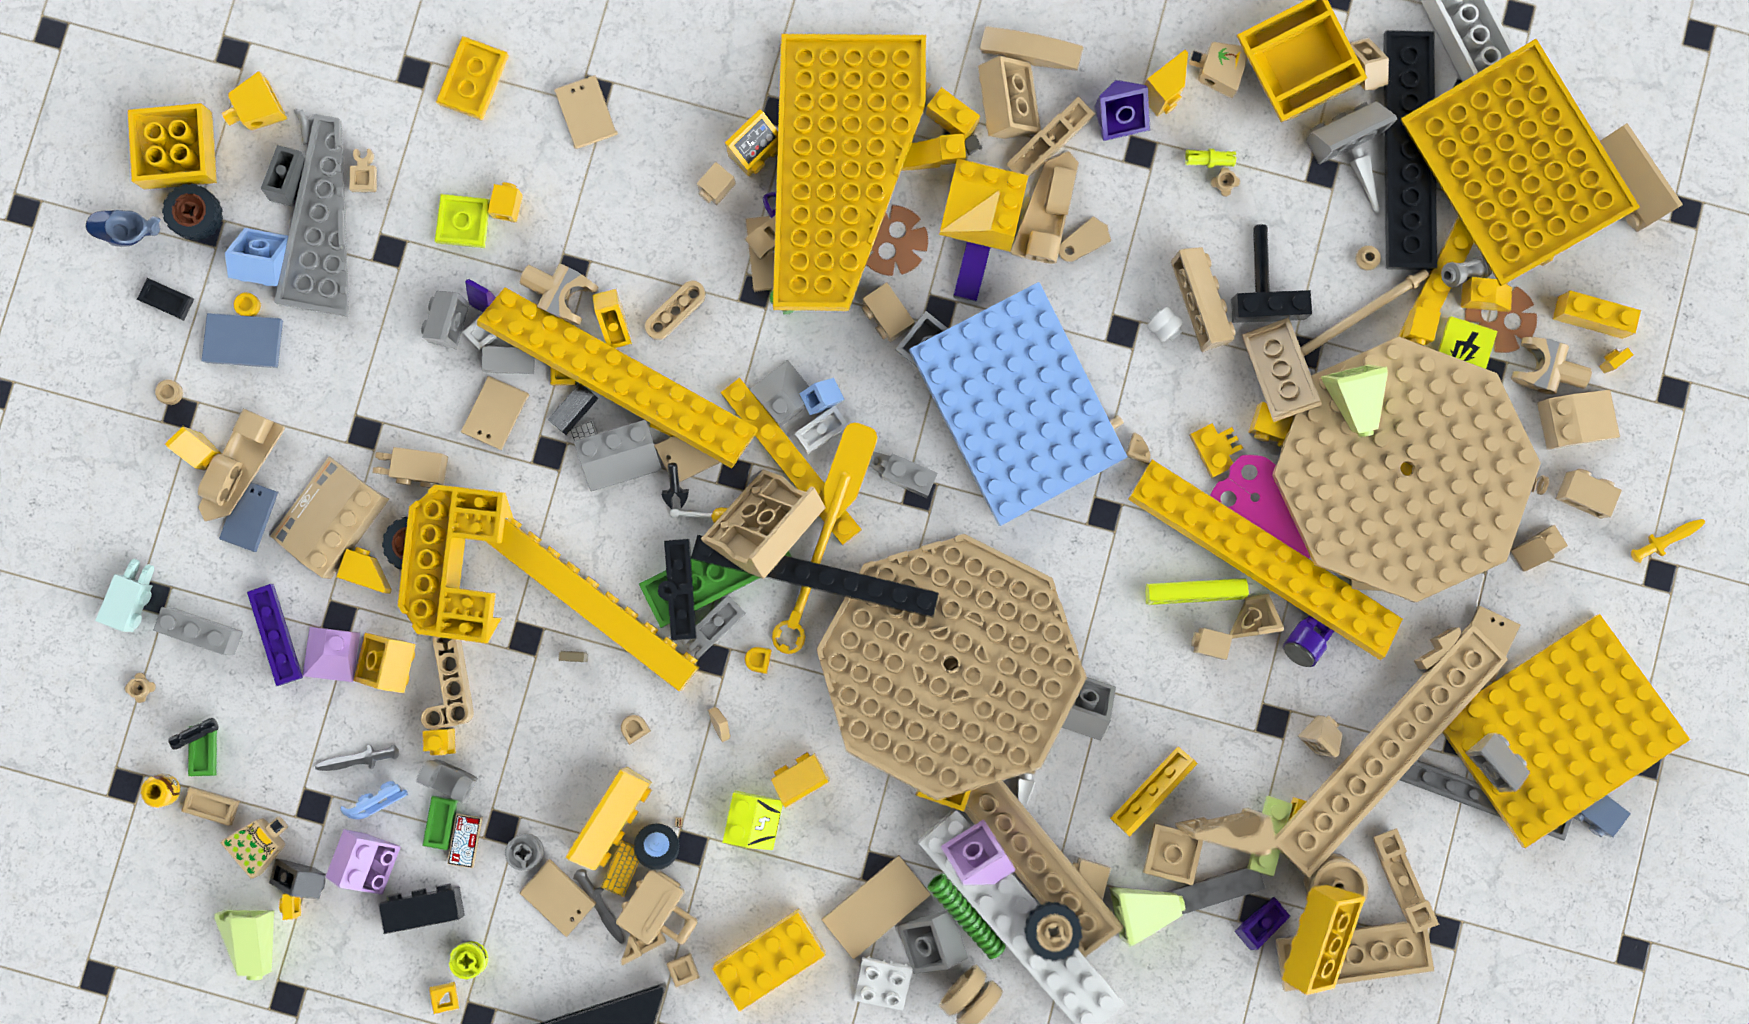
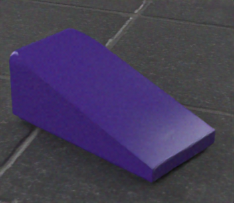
(478, 296)
(1262, 924)

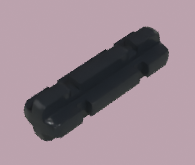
(193, 733)

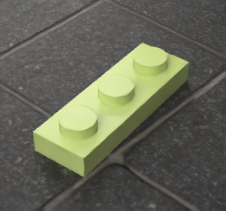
(1279, 813)

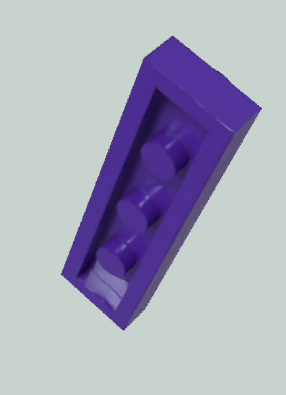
(274, 634)

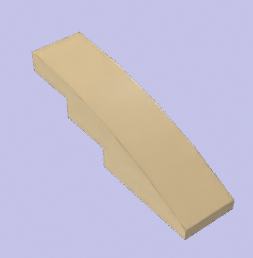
(1031, 47)
(1051, 138)

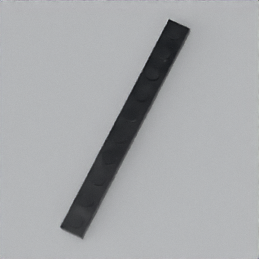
(835, 581)

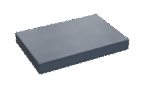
(242, 340)

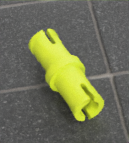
(1210, 158)

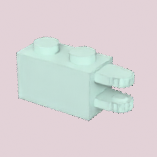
(126, 598)

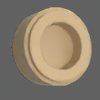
(169, 392)

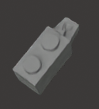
(903, 473)

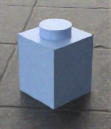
(821, 396)

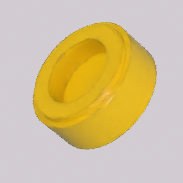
(247, 304)

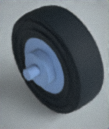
(656, 846)

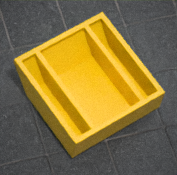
(1302, 58)

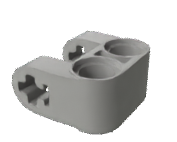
(447, 779)

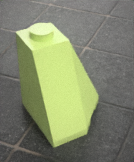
(248, 940)

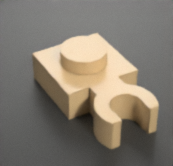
(363, 176)

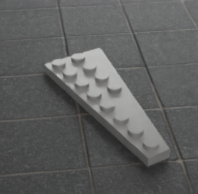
(316, 249)

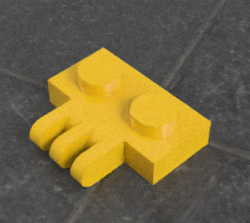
(1215, 448)

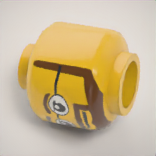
(160, 790)

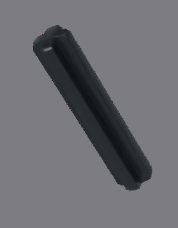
(1261, 258)

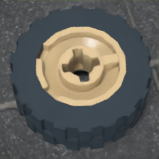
(1051, 916)

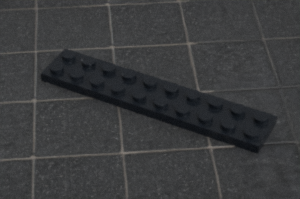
(1408, 179)

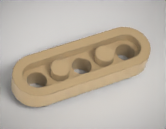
(680, 300)

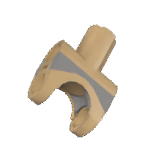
(557, 289)
(1550, 367)

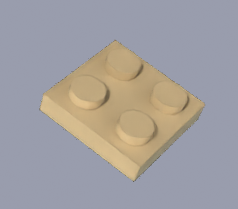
(1172, 854)

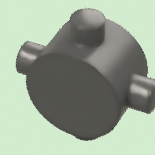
(972, 145)

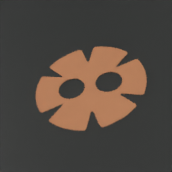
(912, 240)
(1505, 338)

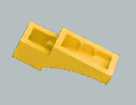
(935, 152)

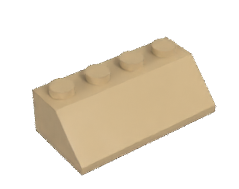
(1641, 177)
(1202, 298)

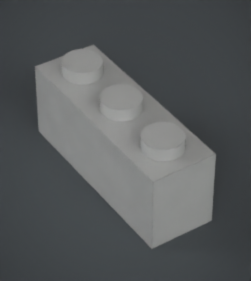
(198, 631)

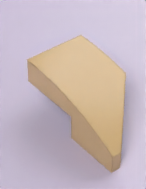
(636, 948)

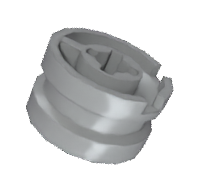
(514, 856)

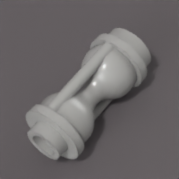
(1457, 273)

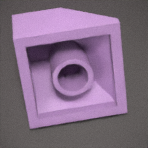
(331, 654)
(978, 856)

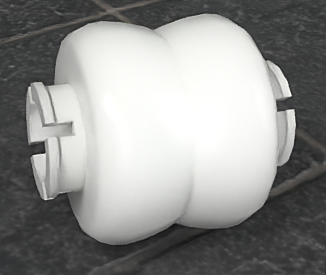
(1165, 324)

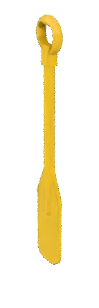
(839, 492)

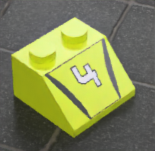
(752, 821)

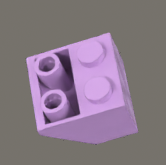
(362, 862)

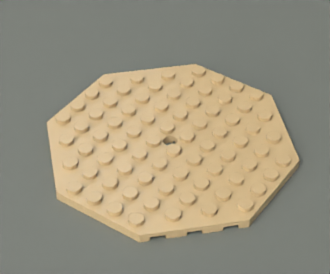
(1423, 528)
(964, 724)

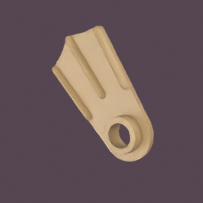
(1085, 240)

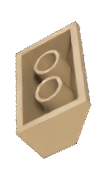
(1009, 98)

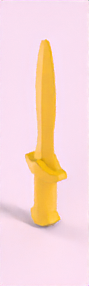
(1660, 543)

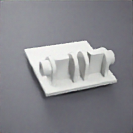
(883, 983)

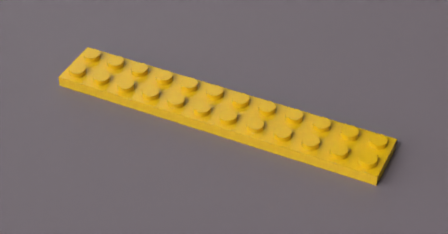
(617, 377)
(1266, 559)

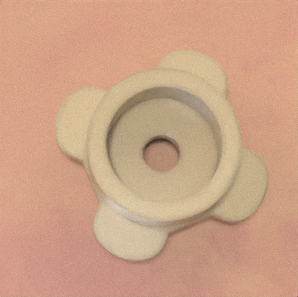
(1225, 174)
(132, 687)

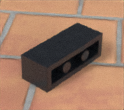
(1271, 306)
(421, 908)

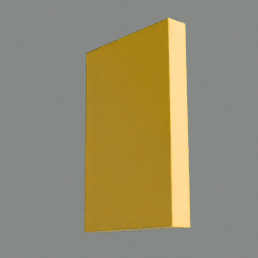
(472, 78)

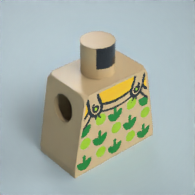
(256, 845)

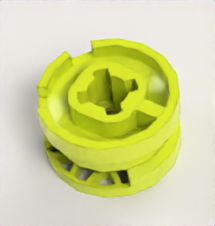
(468, 960)

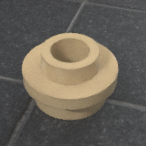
(1361, 260)

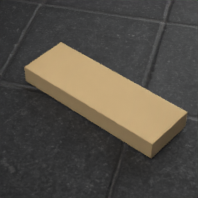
(761, 269)

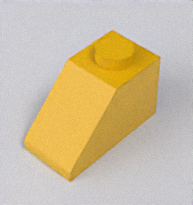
(1486, 295)
(611, 318)
(193, 447)
(363, 570)

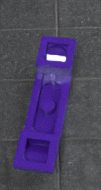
(971, 271)

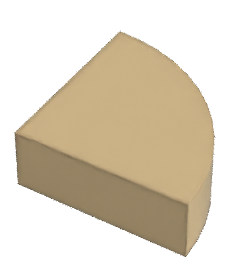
(1138, 449)
(720, 724)

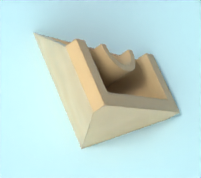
(1257, 617)

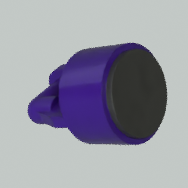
(1305, 645)

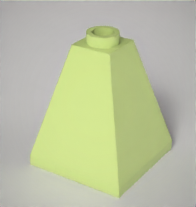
(1358, 396)
(1144, 911)

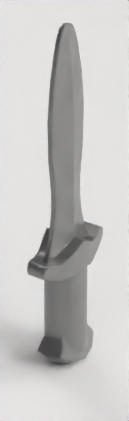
(367, 757)
(605, 915)

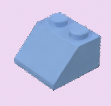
(256, 257)

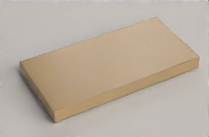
(1281, 369)
(876, 907)

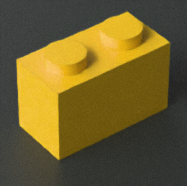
(952, 114)

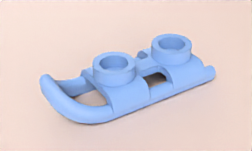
(371, 804)

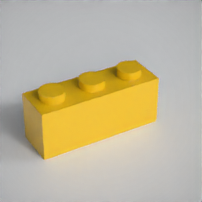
(1596, 314)

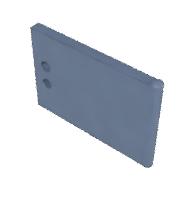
(249, 517)

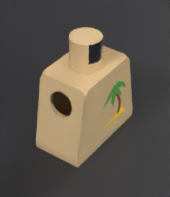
(1220, 67)

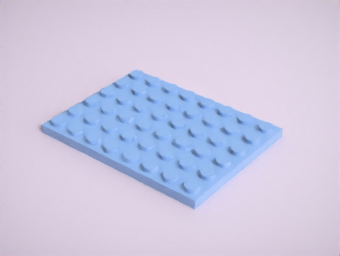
(1018, 403)

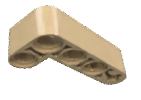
(447, 678)

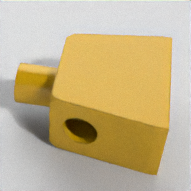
(254, 104)

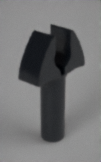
(674, 487)

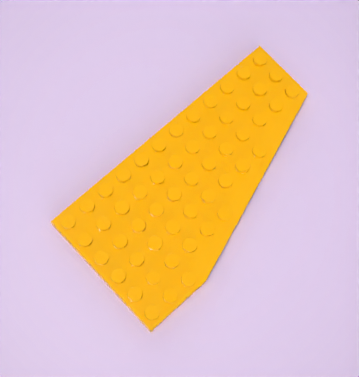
(841, 145)

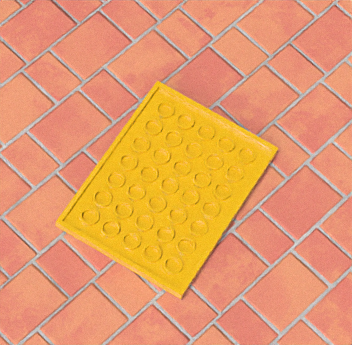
(1519, 162)
(1577, 720)

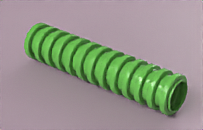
(966, 916)

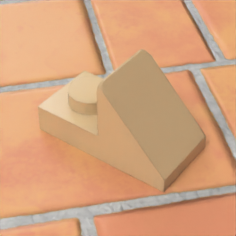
(1539, 548)

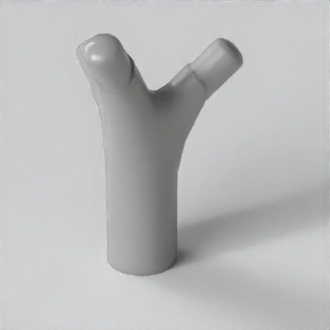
(305, 125)

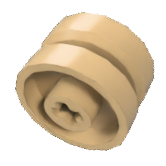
(1339, 873)
(971, 997)

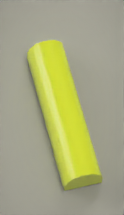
(1196, 591)

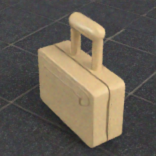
(651, 907)

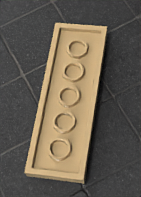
(1376, 953)

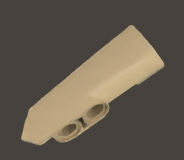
(1046, 213)
(236, 467)

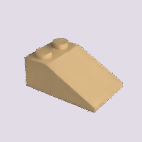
(1578, 419)

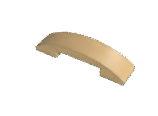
(1403, 881)

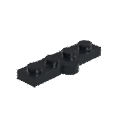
(679, 589)

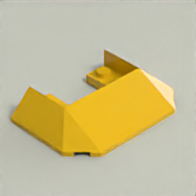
(434, 562)

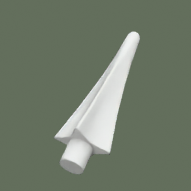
(1363, 170)
(1024, 788)

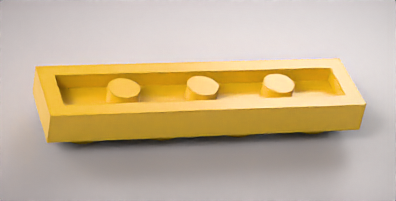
(1153, 791)

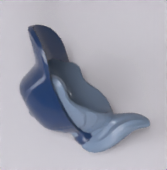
(121, 227)

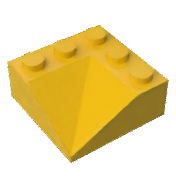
(172, 146)
(983, 205)

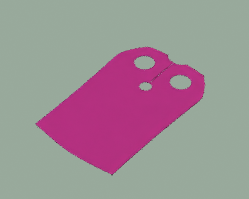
(1270, 510)

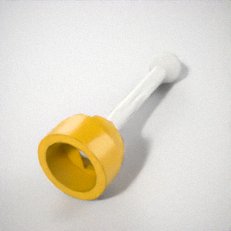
(715, 515)

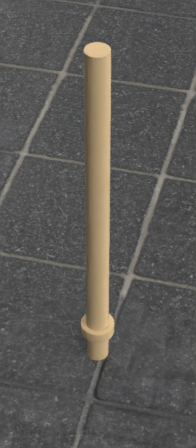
(1410, 282)

